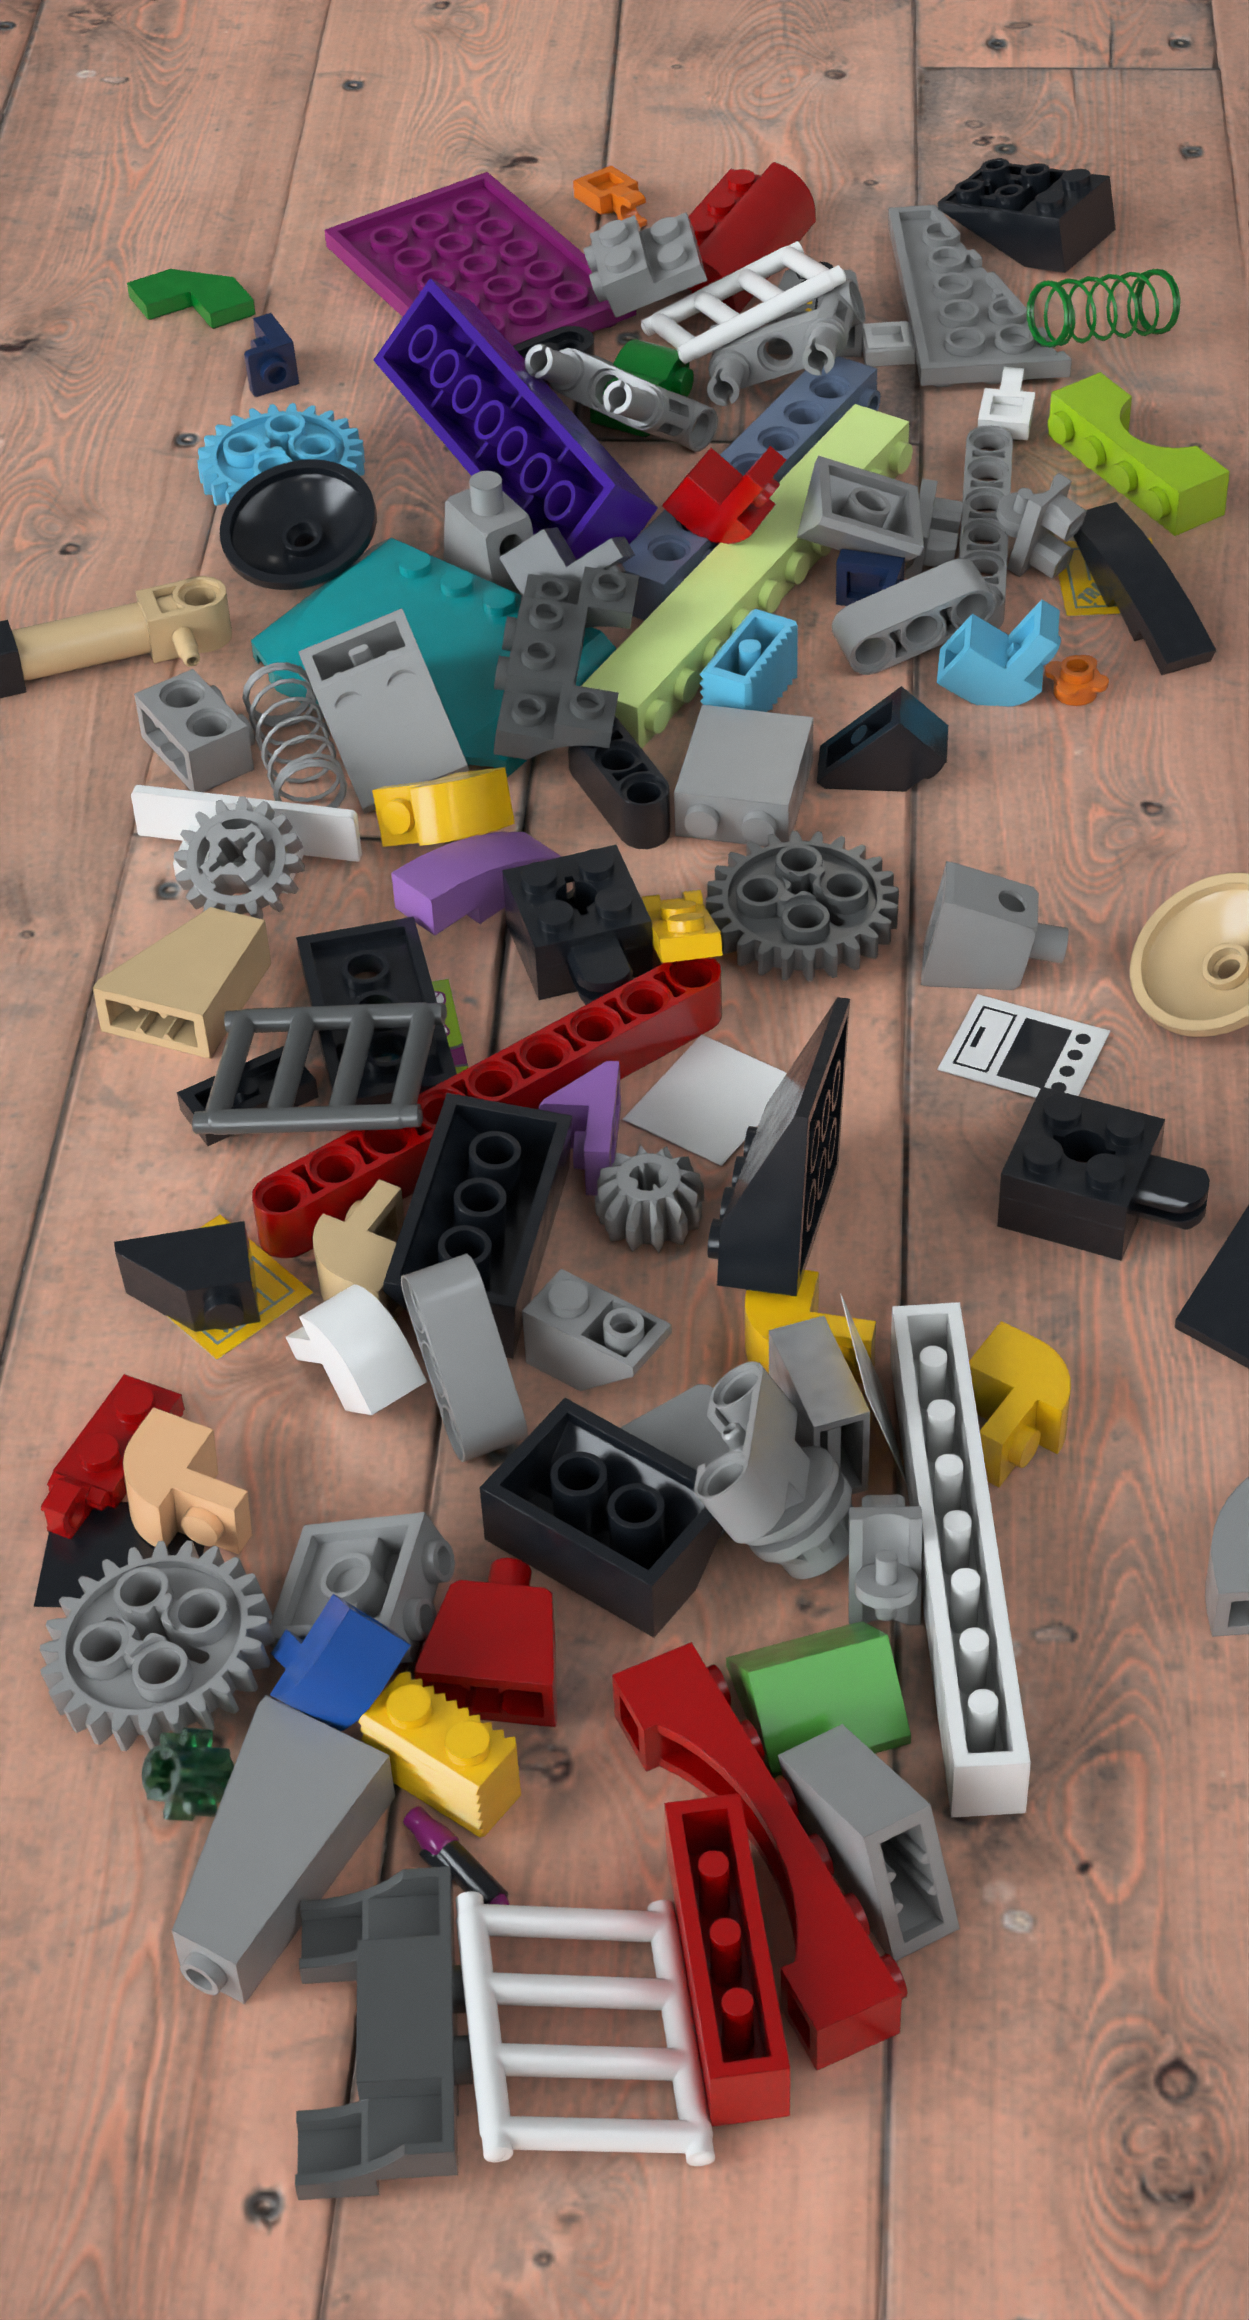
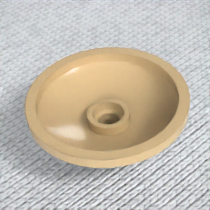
(1189, 954)

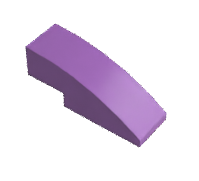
(463, 878)

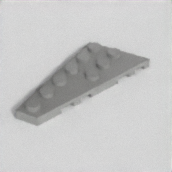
(958, 314)

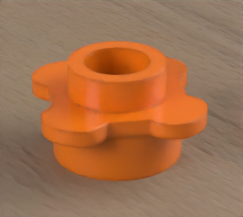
(1076, 679)

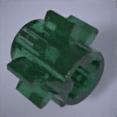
(187, 1774)

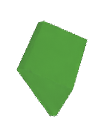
(818, 1684)

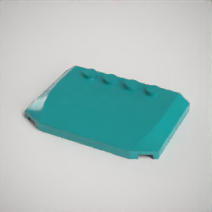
(453, 619)

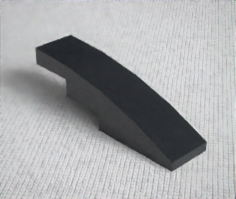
(1143, 588)

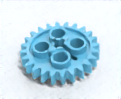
(271, 440)

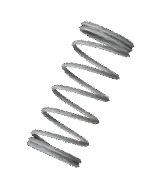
(290, 719)

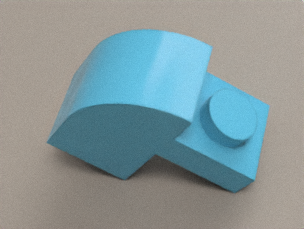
(998, 667)

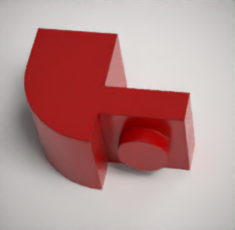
(722, 502)

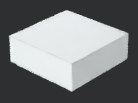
(888, 344)

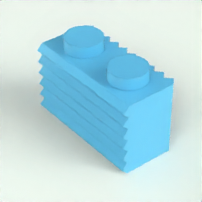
(753, 664)

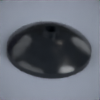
(298, 524)

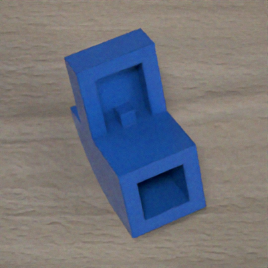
(337, 1665)

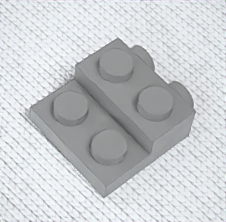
(644, 265)
(373, 1563)

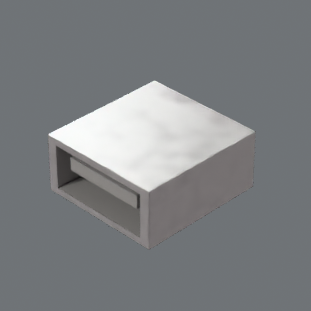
(822, 1388)

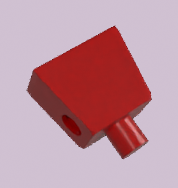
(495, 1647)

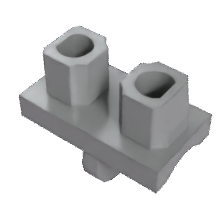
(1035, 521)
(939, 527)
(885, 1560)

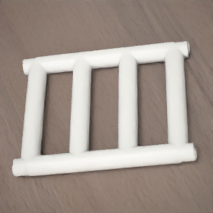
(749, 278)
(496, 2060)

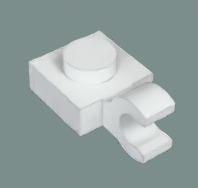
(1009, 405)

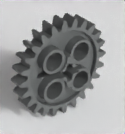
(803, 905)

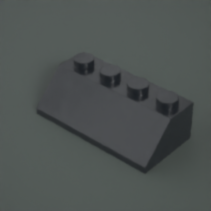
(487, 1194)

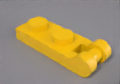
(682, 928)

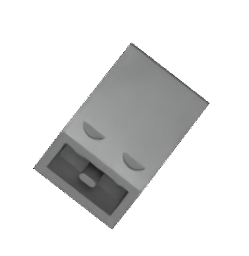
(382, 707)

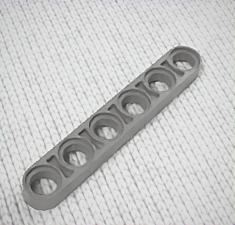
(986, 495)

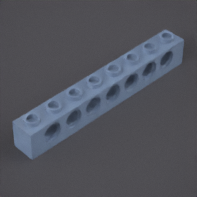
(792, 426)

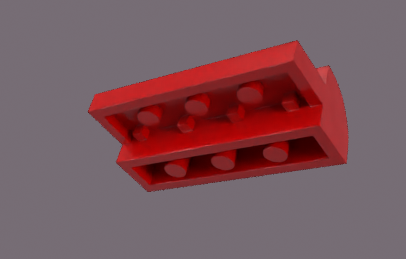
(748, 220)

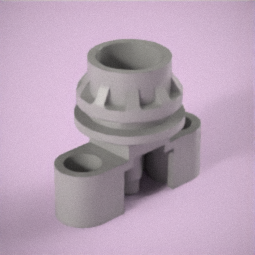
(767, 1488)

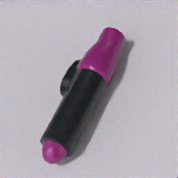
(443, 1849)

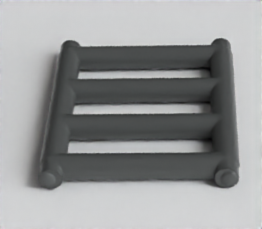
(342, 1112)

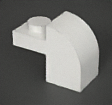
(359, 1350)

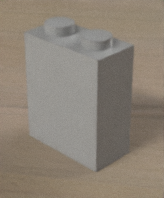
(743, 775)

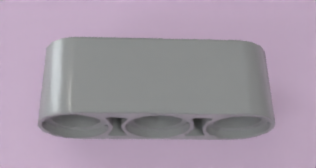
(912, 616)
(464, 1357)

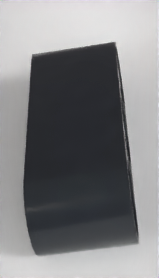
(625, 788)

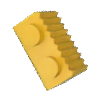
(444, 1754)

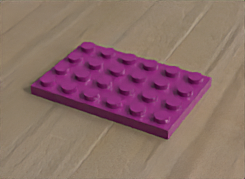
(482, 247)

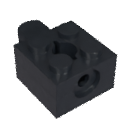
(579, 938)
(1097, 1201)

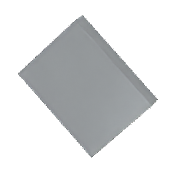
(861, 511)

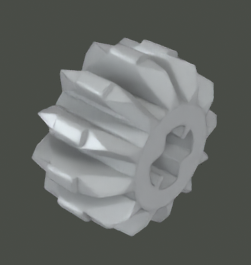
(649, 1198)

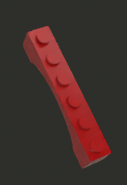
(838, 1987)

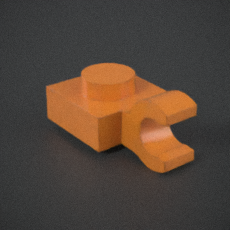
(610, 192)

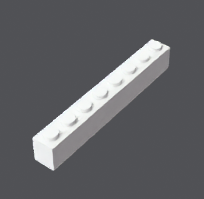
(961, 1567)

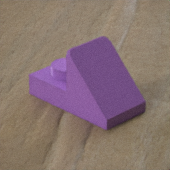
(595, 1113)

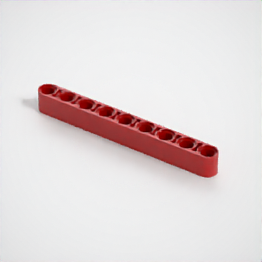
(625, 1025)

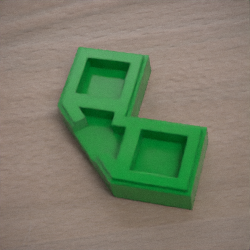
(214, 297)

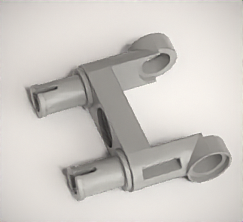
(814, 338)
(627, 399)

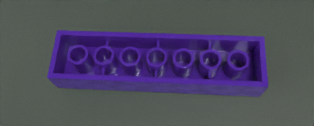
(507, 422)

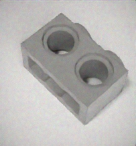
(195, 731)

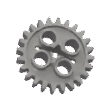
(157, 1645)

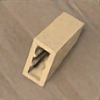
(186, 983)

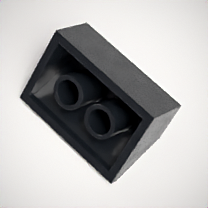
(602, 1516)

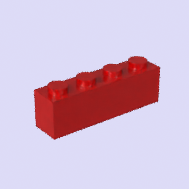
(727, 1961)

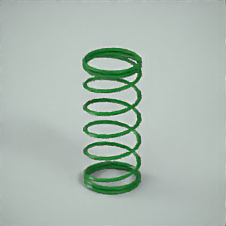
(1069, 312)

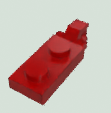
(93, 1467)

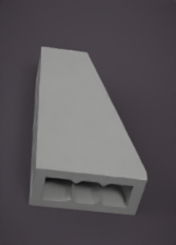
(279, 1837)

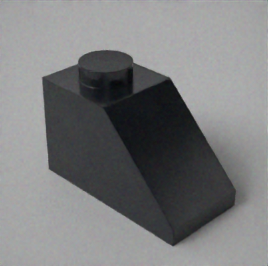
(885, 747)
(194, 1275)

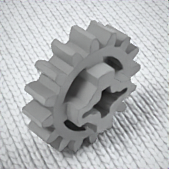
(259, 844)

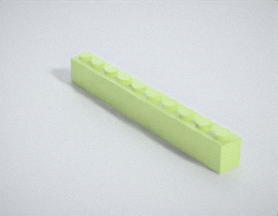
(663, 657)

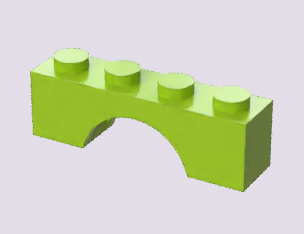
(1169, 484)

